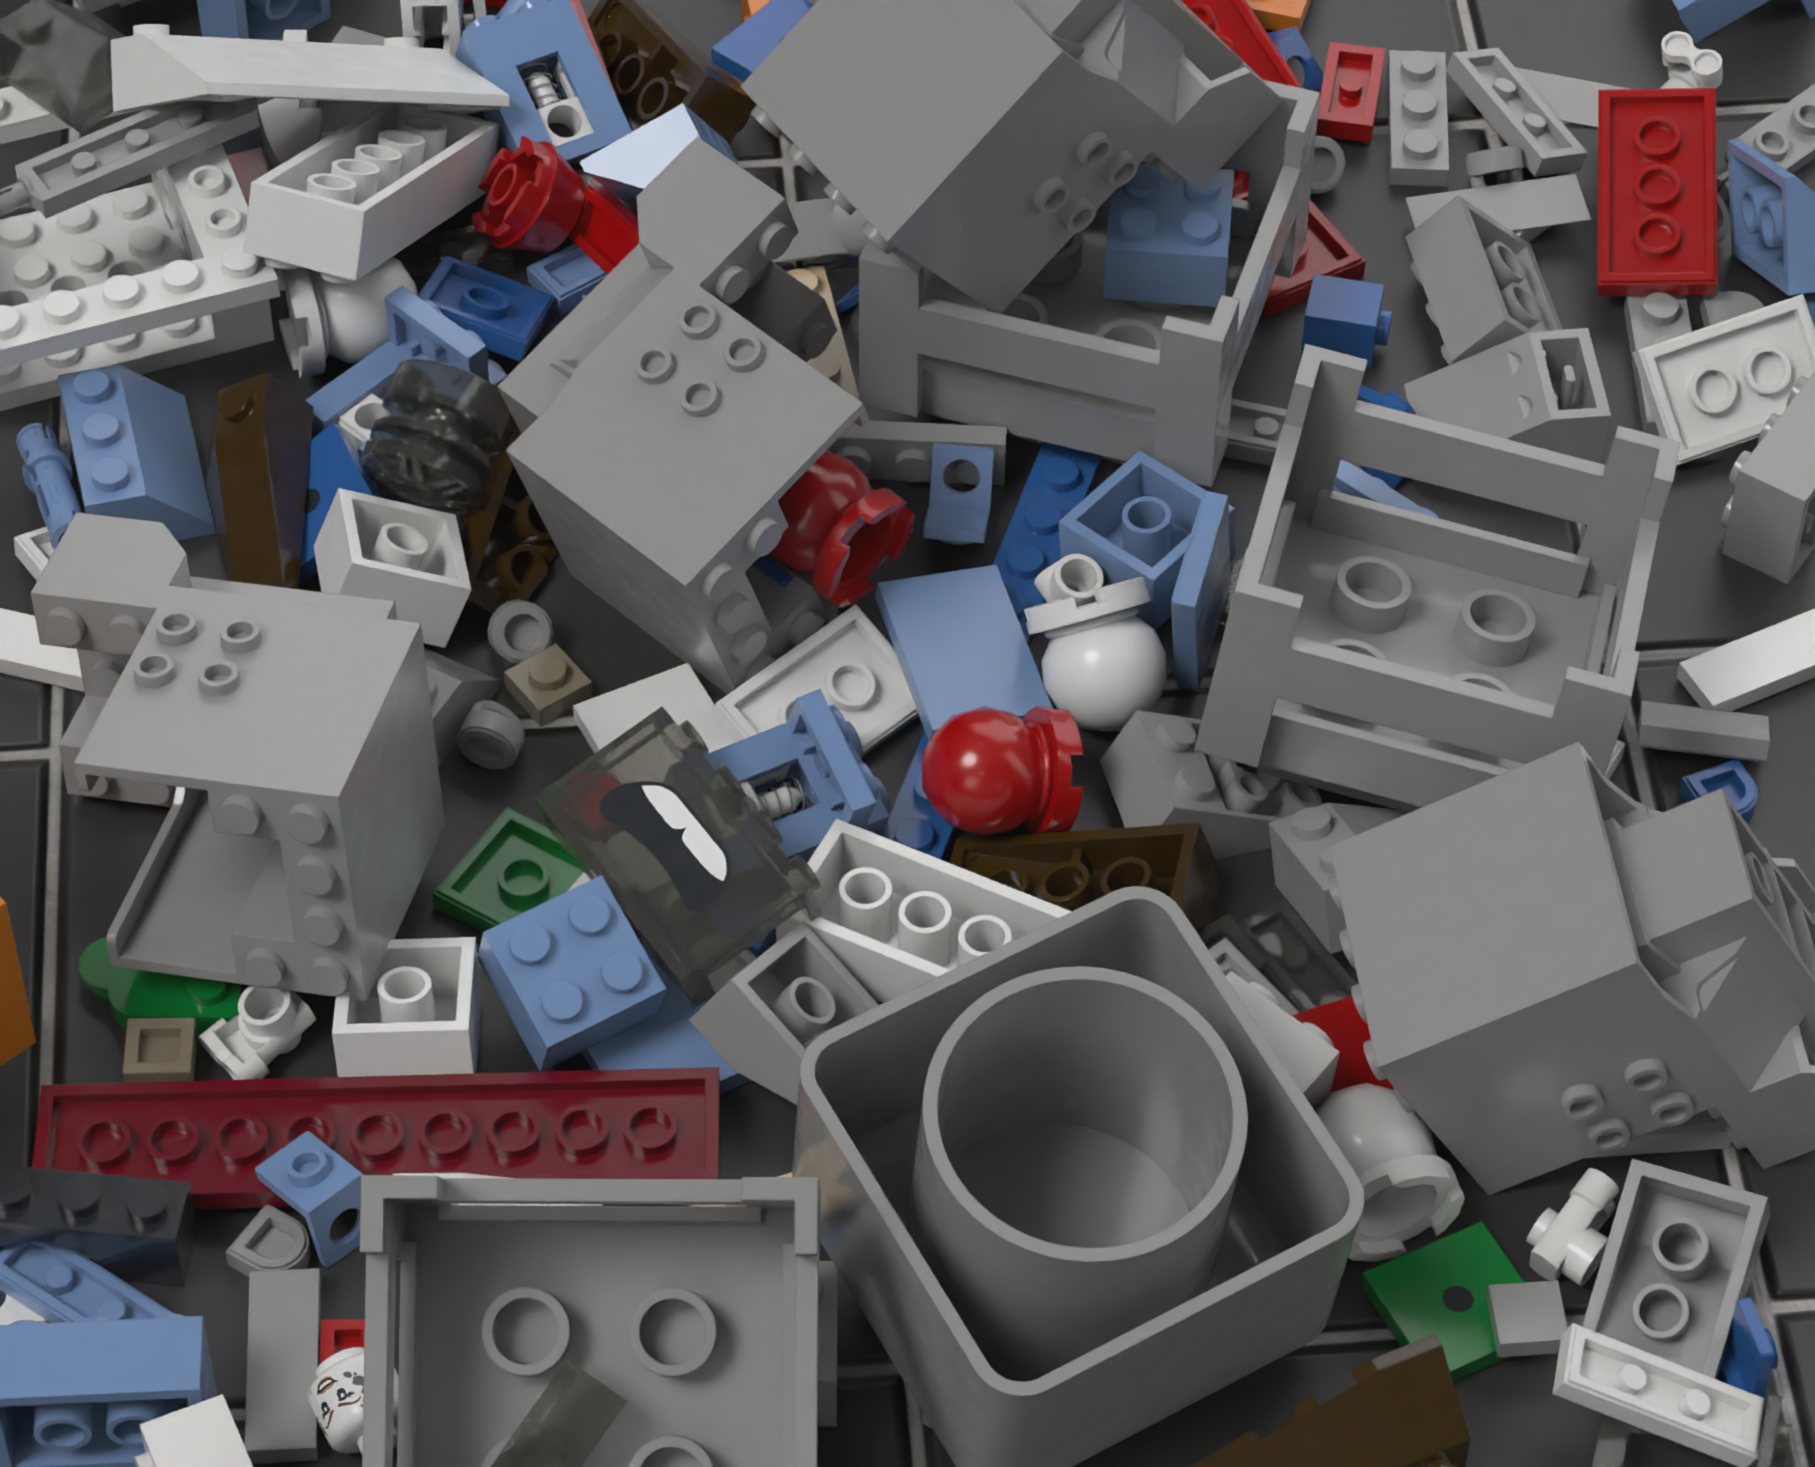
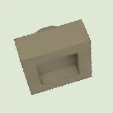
(548, 684)
(160, 1050)

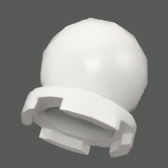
(336, 317)
(1101, 656)
(1397, 1166)

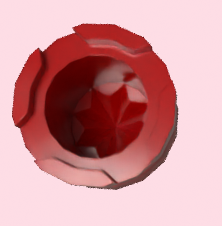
(840, 528)
(995, 771)

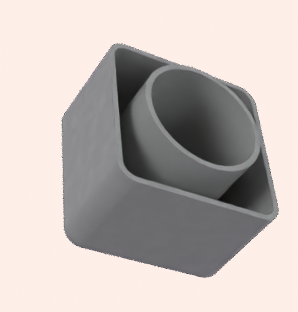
(1073, 1185)

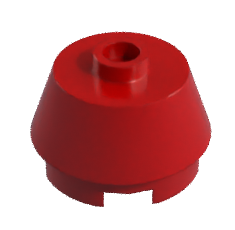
(529, 198)

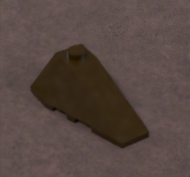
(661, 69)
(260, 480)
(505, 540)
(1089, 864)
(1393, 1417)

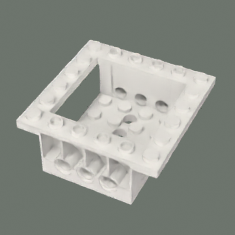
(127, 276)

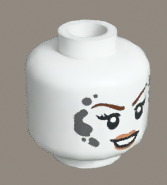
(338, 1400)

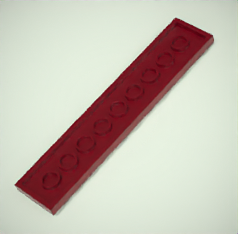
(388, 1125)

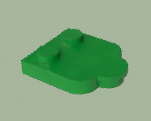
(156, 994)

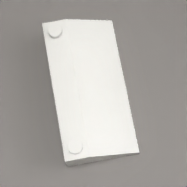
(167, 68)

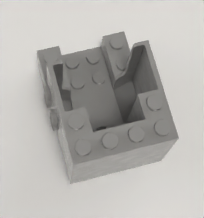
(1000, 123)
(681, 418)
(277, 736)
(1581, 970)

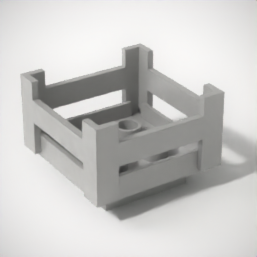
(1087, 366)
(1416, 648)
(672, 1307)

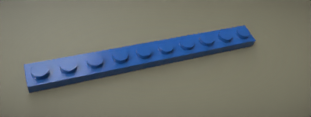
(1030, 545)

